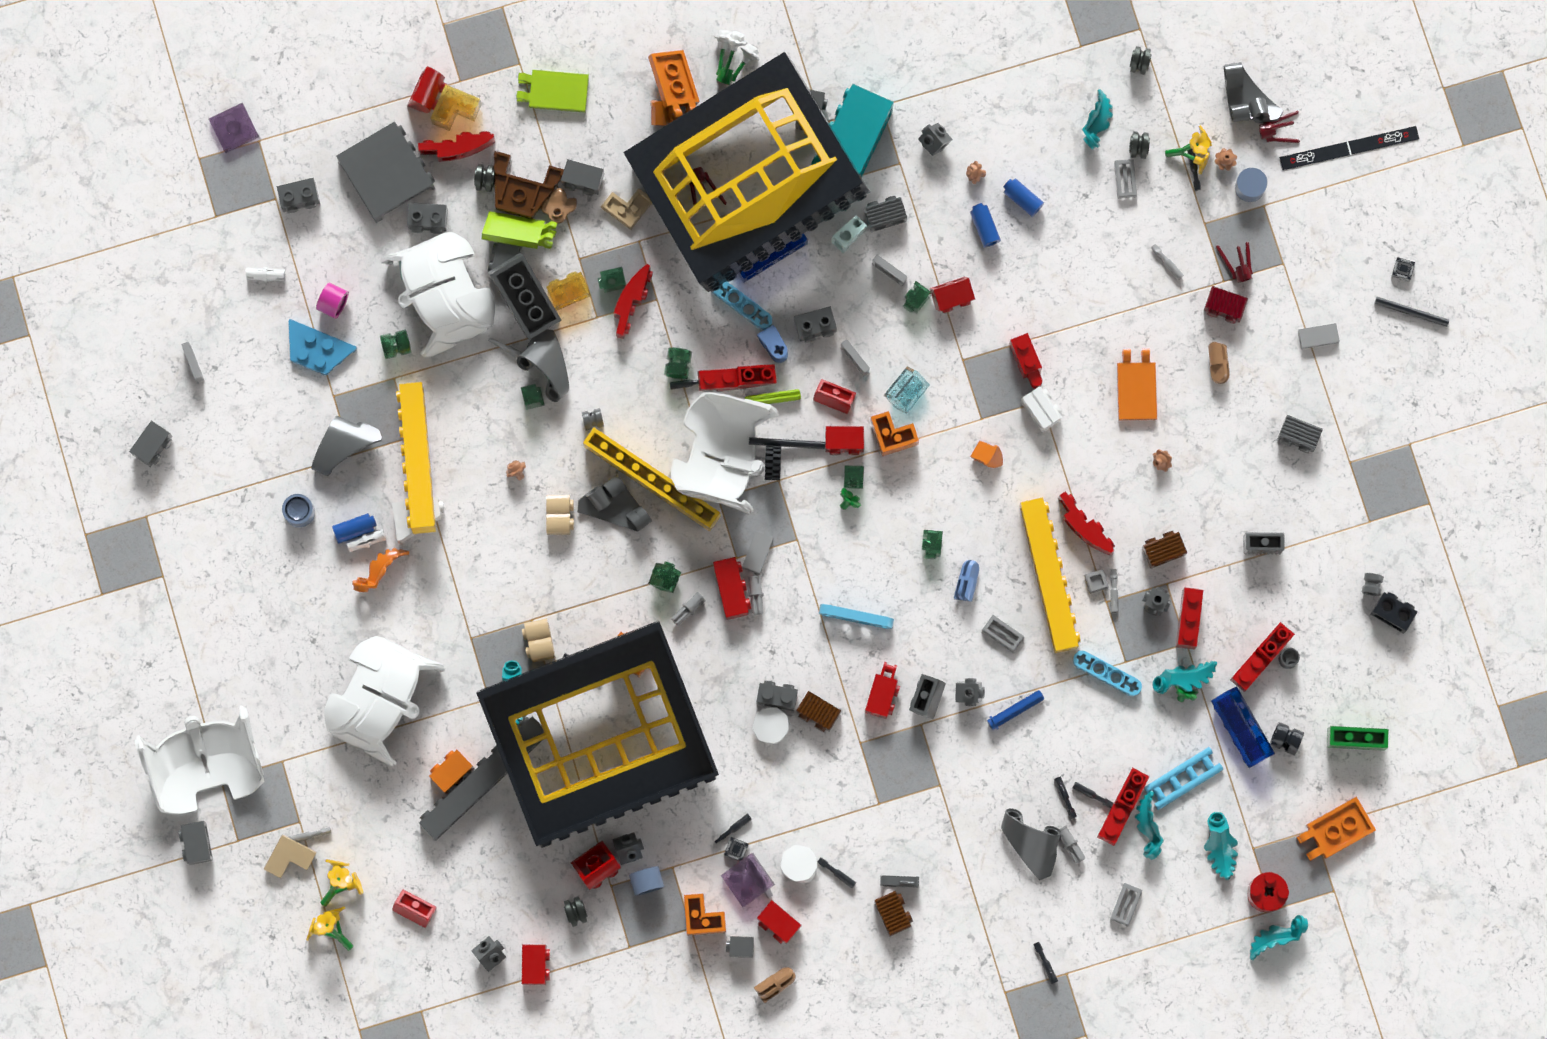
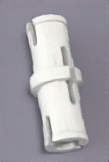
(265, 274)
(366, 540)

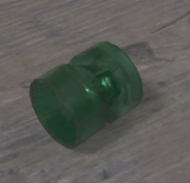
(402, 344)
(673, 368)

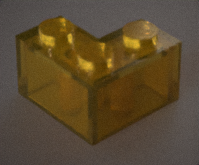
(454, 103)

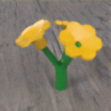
(1199, 144)
(342, 879)
(325, 925)

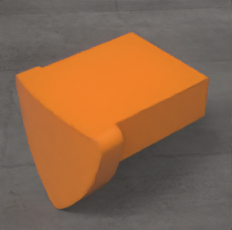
(659, 115)
(988, 455)

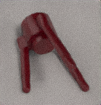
(1268, 129)
(703, 177)
(1243, 272)

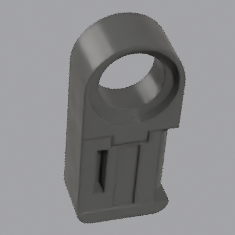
(899, 881)

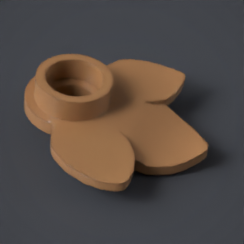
(559, 203)

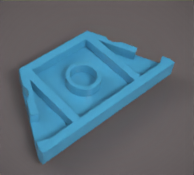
(316, 349)

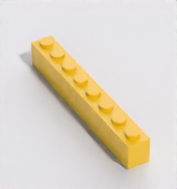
(417, 458)
(650, 479)
(1049, 575)

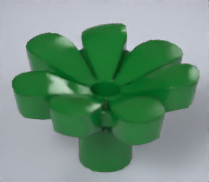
(849, 499)
(1182, 695)

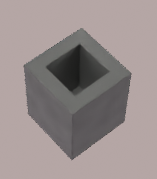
(740, 946)

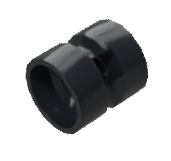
(1286, 738)

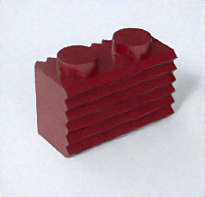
(1225, 304)

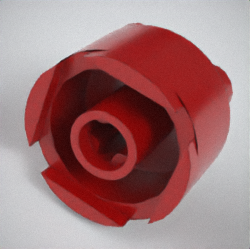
(1268, 903)

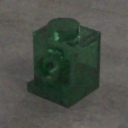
(616, 274)
(916, 298)
(532, 396)
(853, 477)
(932, 543)

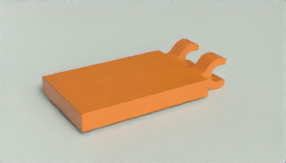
(674, 82)
(1136, 387)
(1338, 829)

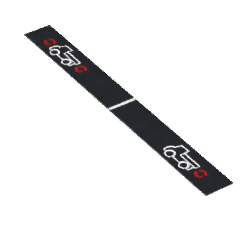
(1349, 148)

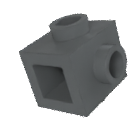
(934, 138)
(1156, 608)
(962, 692)
(628, 848)
(489, 953)

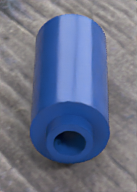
(1023, 196)
(985, 225)
(354, 527)

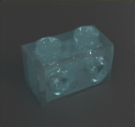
(906, 390)

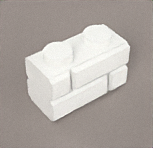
(1041, 409)

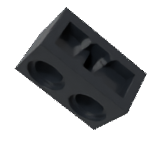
(1392, 617)

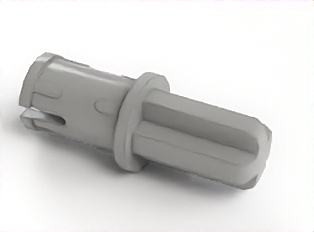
(756, 595)
(688, 608)
(1071, 845)

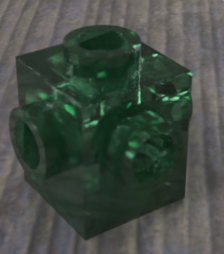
(664, 577)

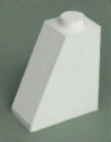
(400, 518)

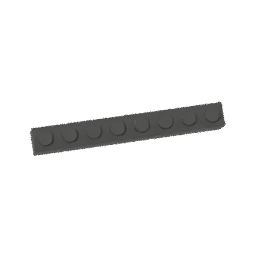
(474, 786)

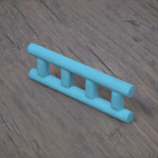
(1195, 779)

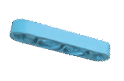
(743, 301)
(856, 616)
(1108, 670)

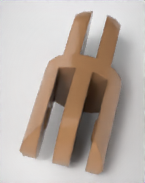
(1218, 362)
(775, 984)

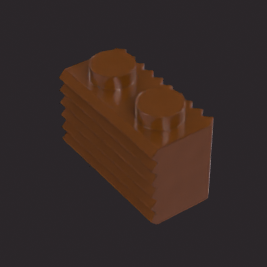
(1164, 549)
(818, 711)
(893, 913)

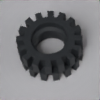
(773, 463)

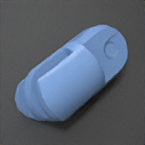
(967, 581)

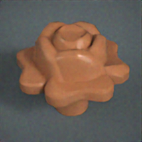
(1225, 159)
(975, 172)
(1162, 460)
(516, 469)

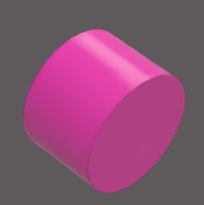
(332, 300)

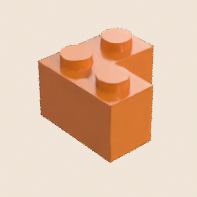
(891, 439)
(700, 922)

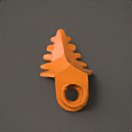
(377, 569)

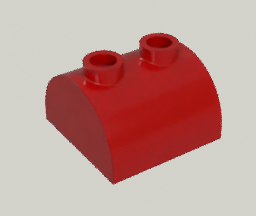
(426, 90)
(596, 865)

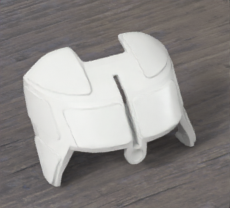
(452, 309)
(722, 431)
(366, 718)
(178, 769)

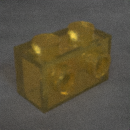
(568, 290)

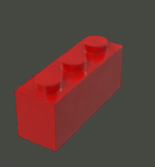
(732, 588)
(1189, 618)

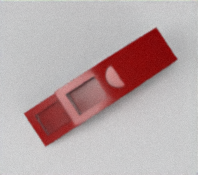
(465, 146)
(634, 292)
(737, 378)
(1088, 532)
(1262, 657)
(1123, 806)

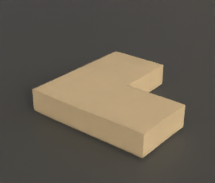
(629, 212)
(288, 851)

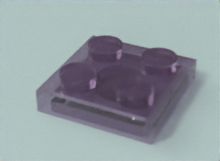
(233, 127)
(747, 880)

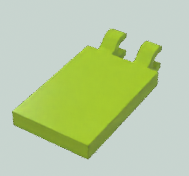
(555, 90)
(518, 230)

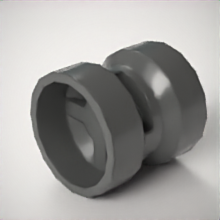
(592, 419)
(1372, 584)
(1292, 658)

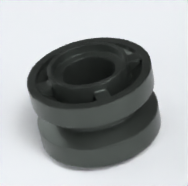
(1140, 60)
(1139, 145)
(484, 177)
(575, 911)

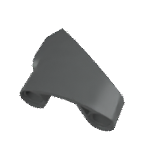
(1246, 98)
(546, 355)
(341, 441)
(614, 504)
(1033, 846)

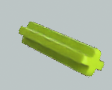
(776, 397)

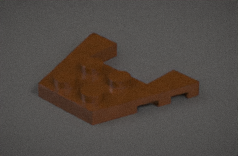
(518, 194)

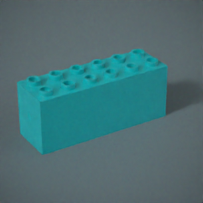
(860, 124)

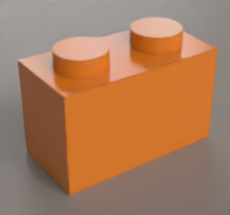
(450, 770)

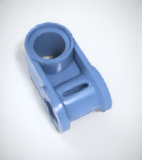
(771, 342)

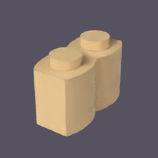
(558, 514)
(539, 640)

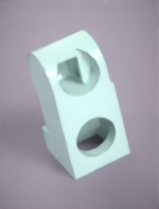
(848, 233)

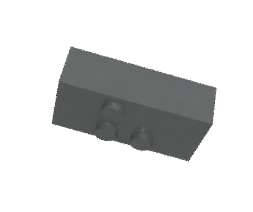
(524, 296)

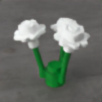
(735, 39)

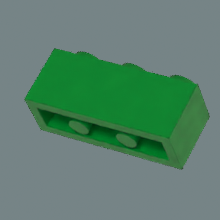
(1357, 738)

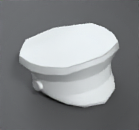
(771, 725)
(799, 864)

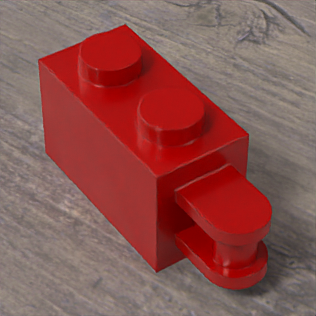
(1027, 359)
(882, 693)

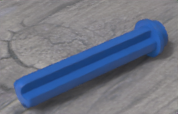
(1015, 710)

